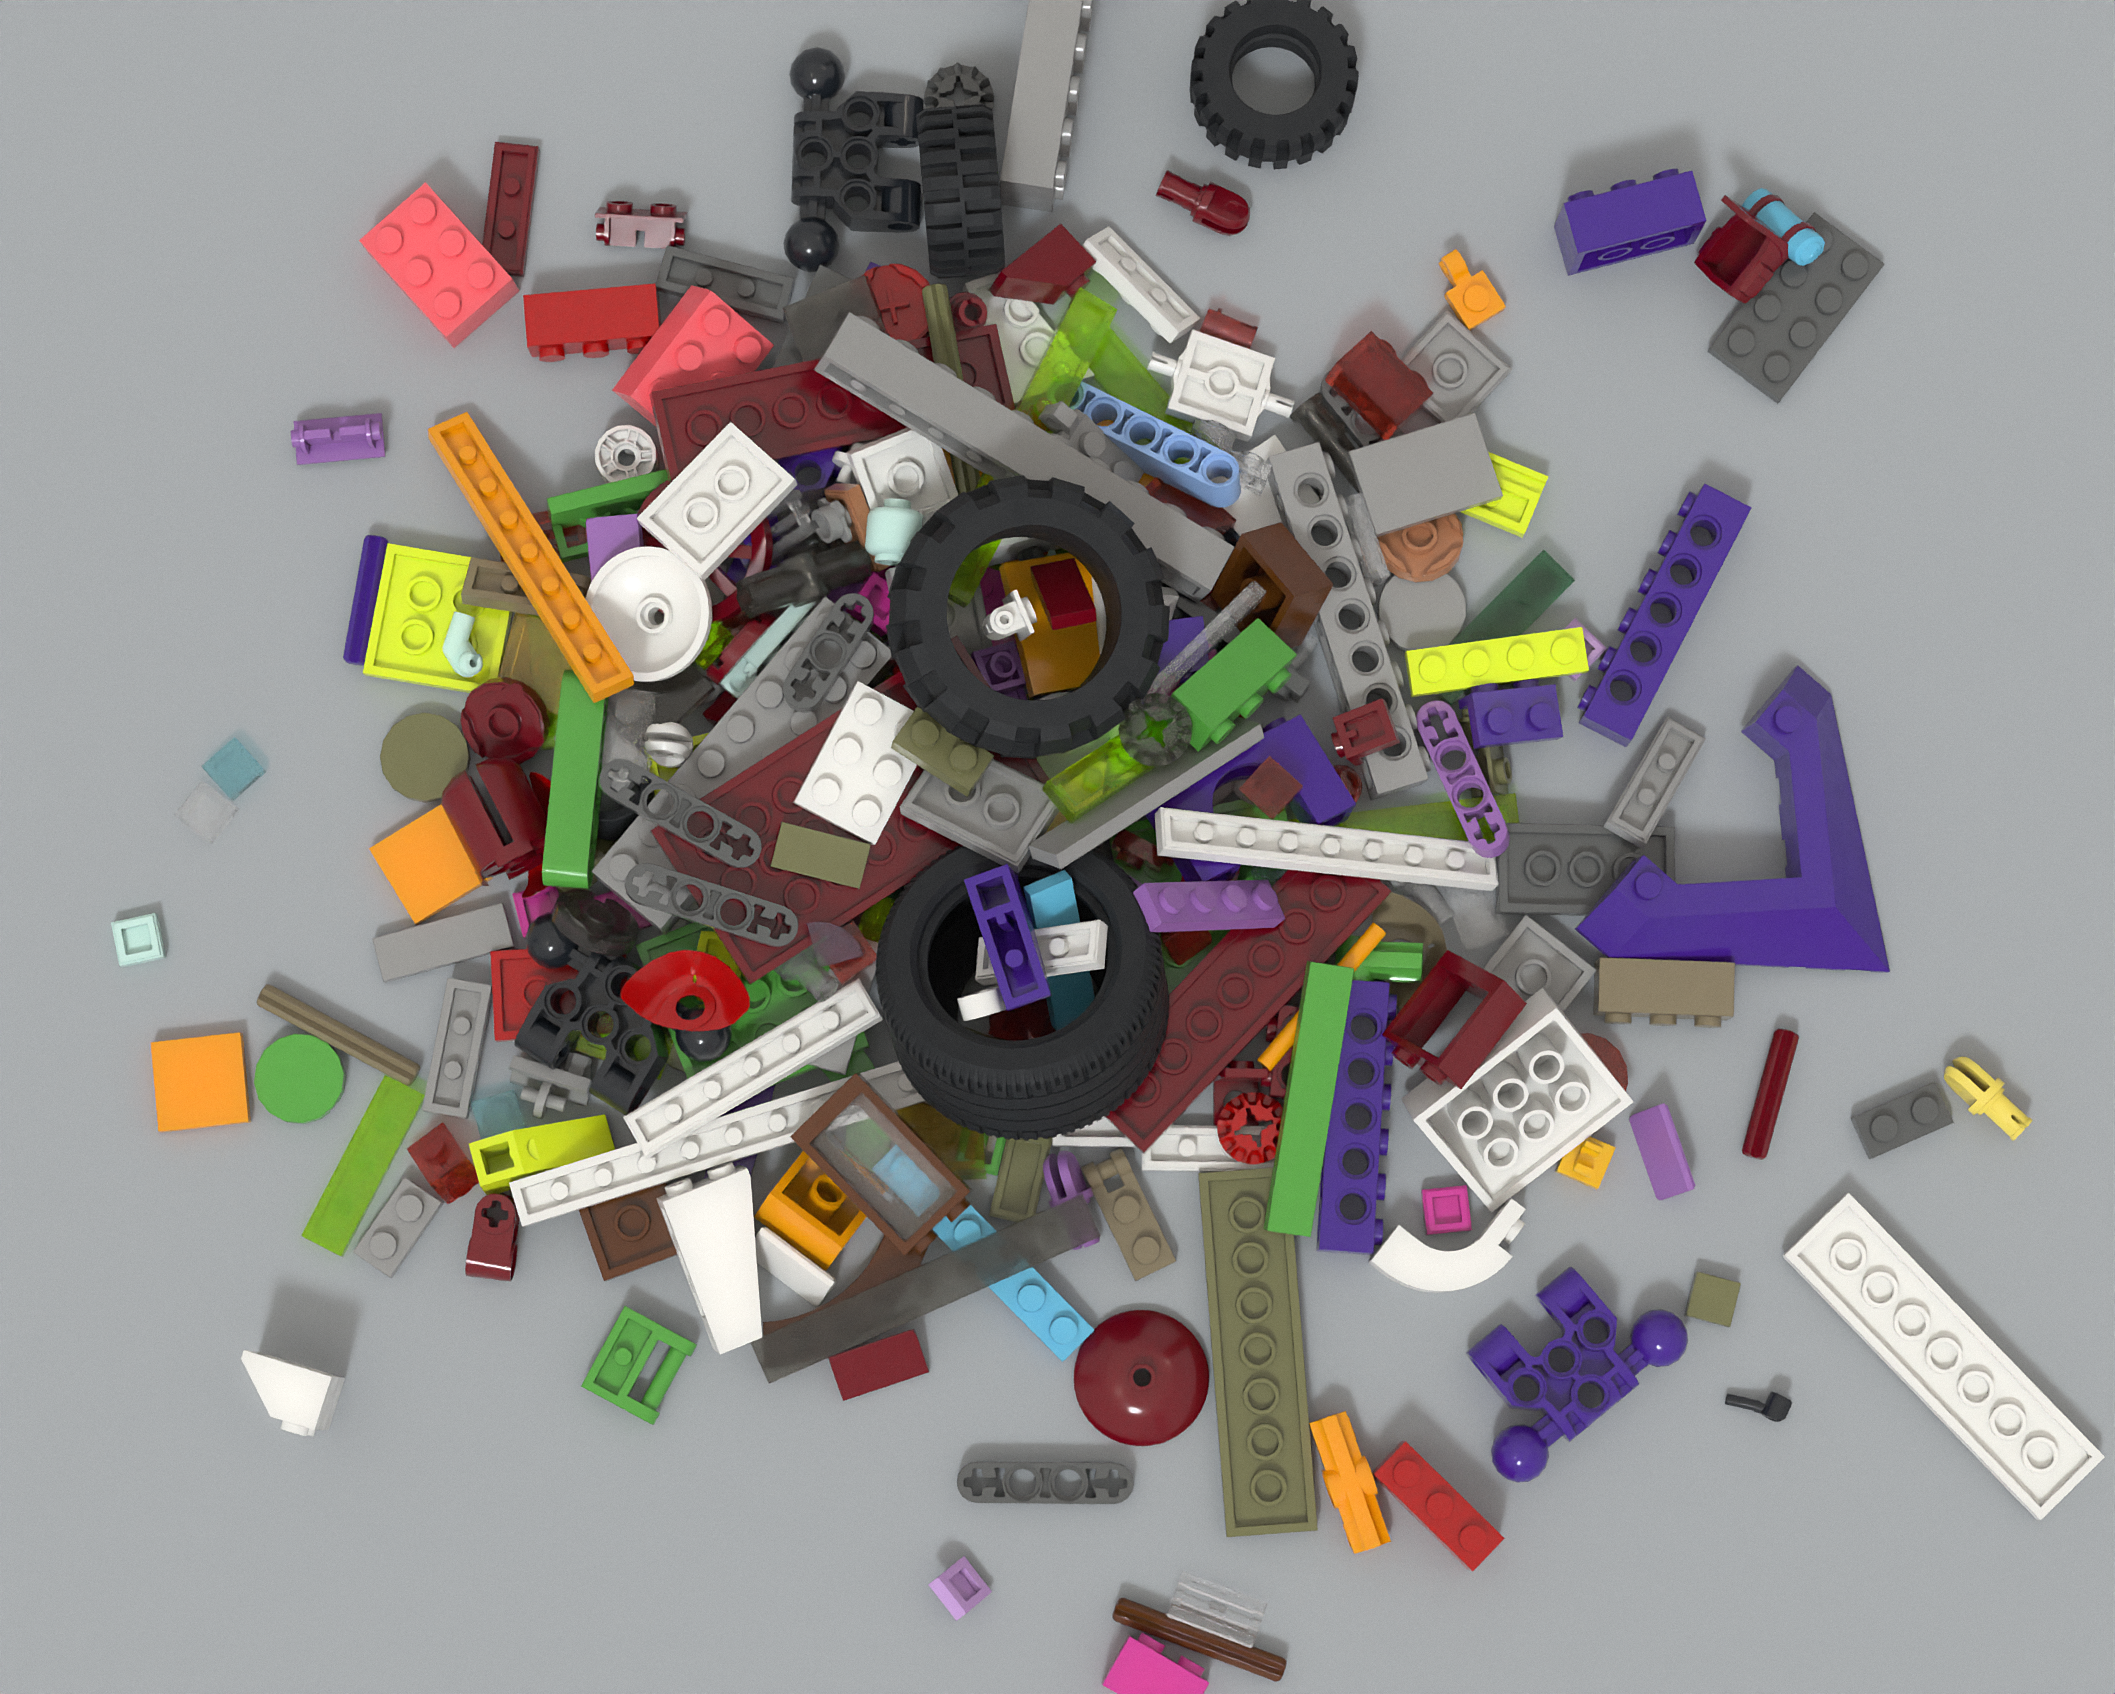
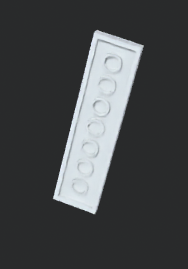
(1943, 1356)

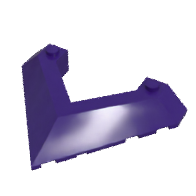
(1810, 919)

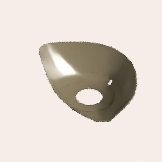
(1412, 923)

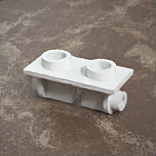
(1011, 618)

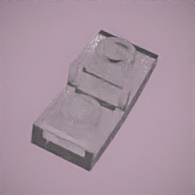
(1252, 468)

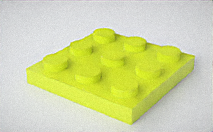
(413, 616)

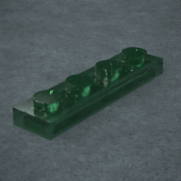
(1516, 606)

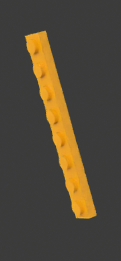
(531, 557)

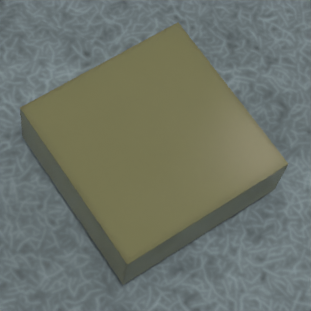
(1712, 1299)

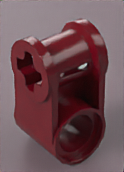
(493, 1248)

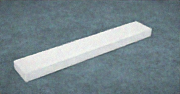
(752, 1068)

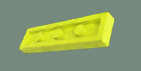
(1496, 661)

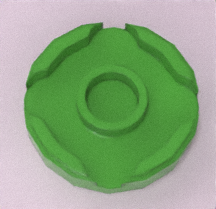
(299, 1078)

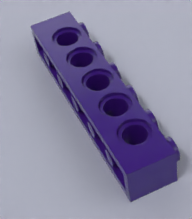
(1723, 520)
(1335, 1231)

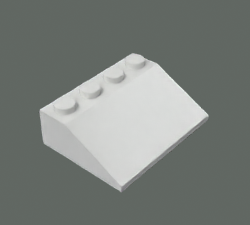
(1522, 1106)

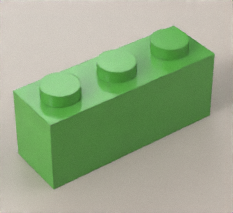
(1234, 683)

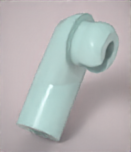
(458, 648)

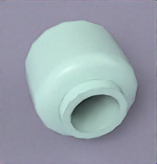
(891, 530)

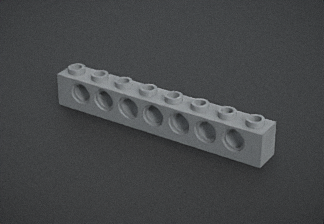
(1311, 467)

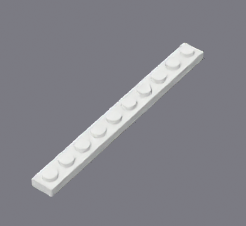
(711, 1145)

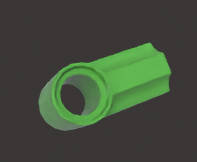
(1387, 961)

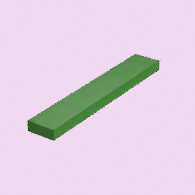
(1308, 1098)

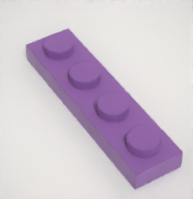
(1209, 905)

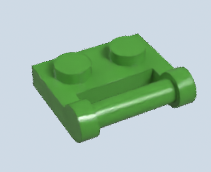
(625, 1357)

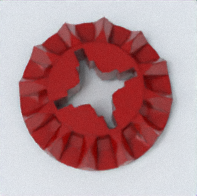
(1234, 1117)

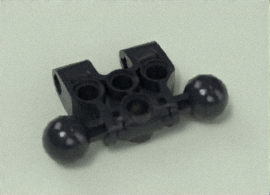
(892, 202)
(551, 1034)

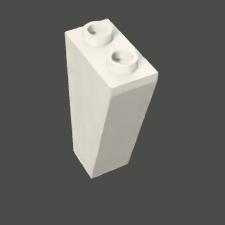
(717, 1250)

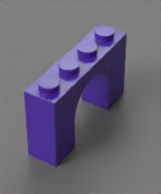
(1293, 747)

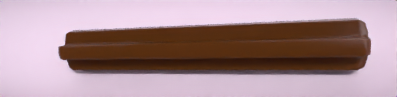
(1198, 1640)

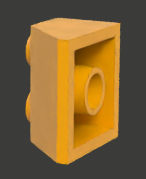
(811, 1212)

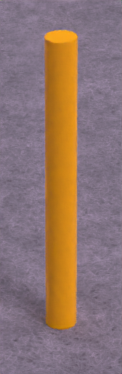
(1352, 959)

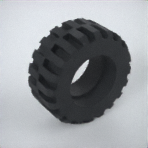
(1264, 135)
(961, 191)

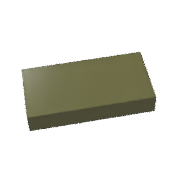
(820, 855)
(1020, 1179)

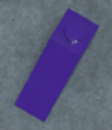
(1009, 936)

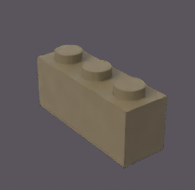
(1663, 991)

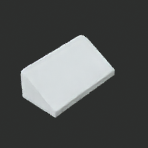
(793, 1267)

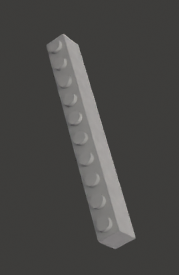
(1008, 444)

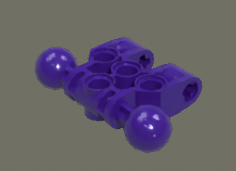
(1656, 1340)

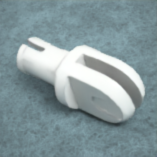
(668, 744)

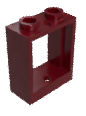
(1433, 1003)

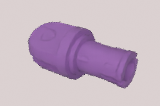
(1066, 1181)

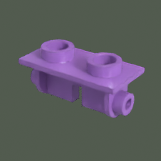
(338, 439)

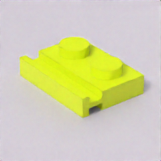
(1520, 492)

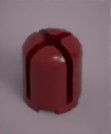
(478, 829)

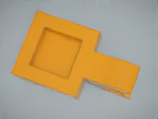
(1472, 297)

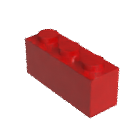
(591, 321)
(1437, 1506)

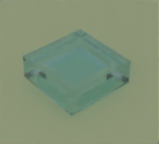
(233, 769)

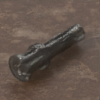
(1329, 433)

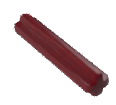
(1770, 1094)

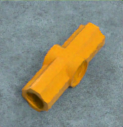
(1349, 1482)

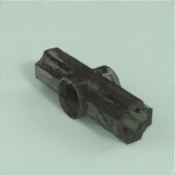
(803, 579)

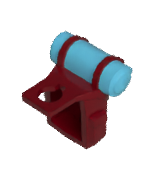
(1755, 243)

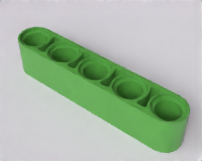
(574, 788)

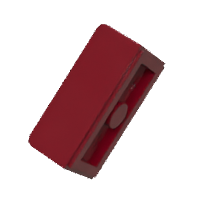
(878, 1364)

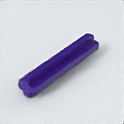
(365, 599)

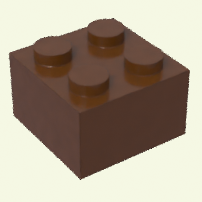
(1287, 574)

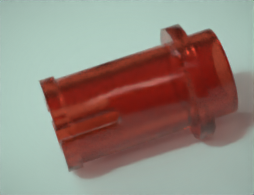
(1228, 328)

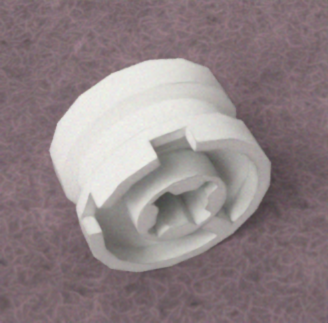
(631, 441)

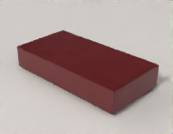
(1063, 594)

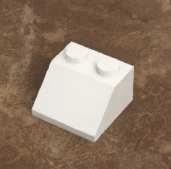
(294, 1392)

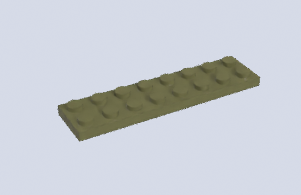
(1256, 1359)

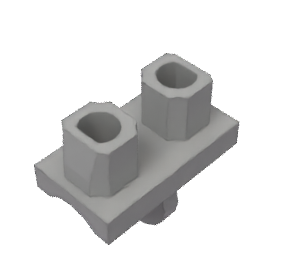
(552, 1087)

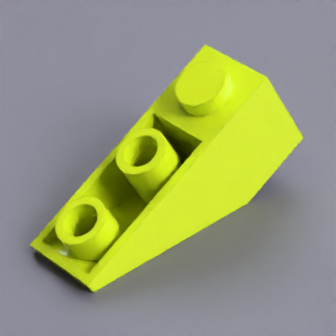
(537, 1150)

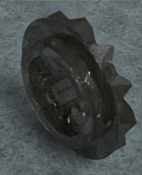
(1176, 735)

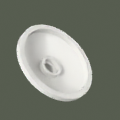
(628, 596)

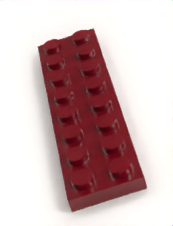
(799, 410)
(1241, 991)

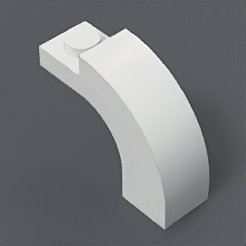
(1437, 1271)

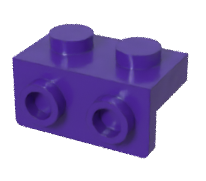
(1513, 715)

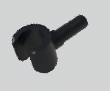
(1774, 1409)

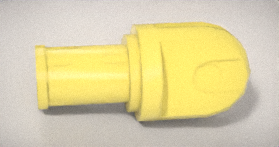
(1985, 1096)

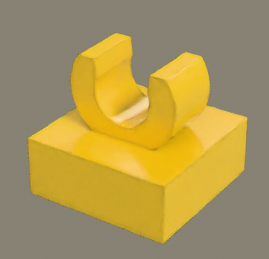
(1587, 1162)

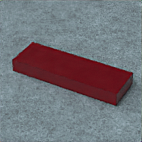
(511, 205)

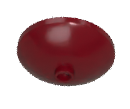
(1116, 1402)

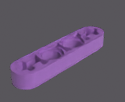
(1463, 778)

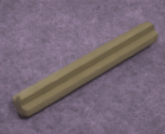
(338, 1035)

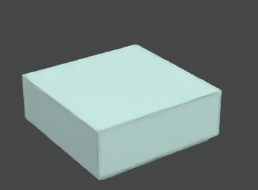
(138, 940)

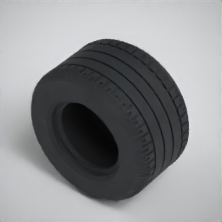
(1035, 1083)

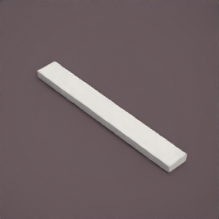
(1322, 849)

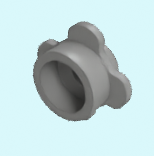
(833, 521)

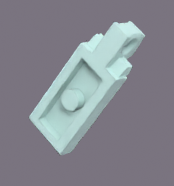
(765, 649)

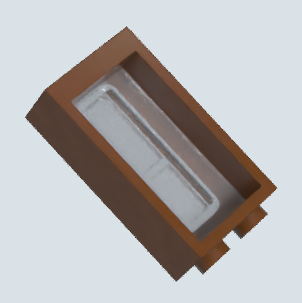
(883, 1165)

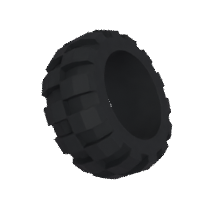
(1110, 552)

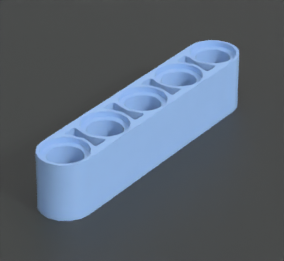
(1166, 446)

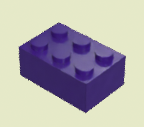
(1629, 221)

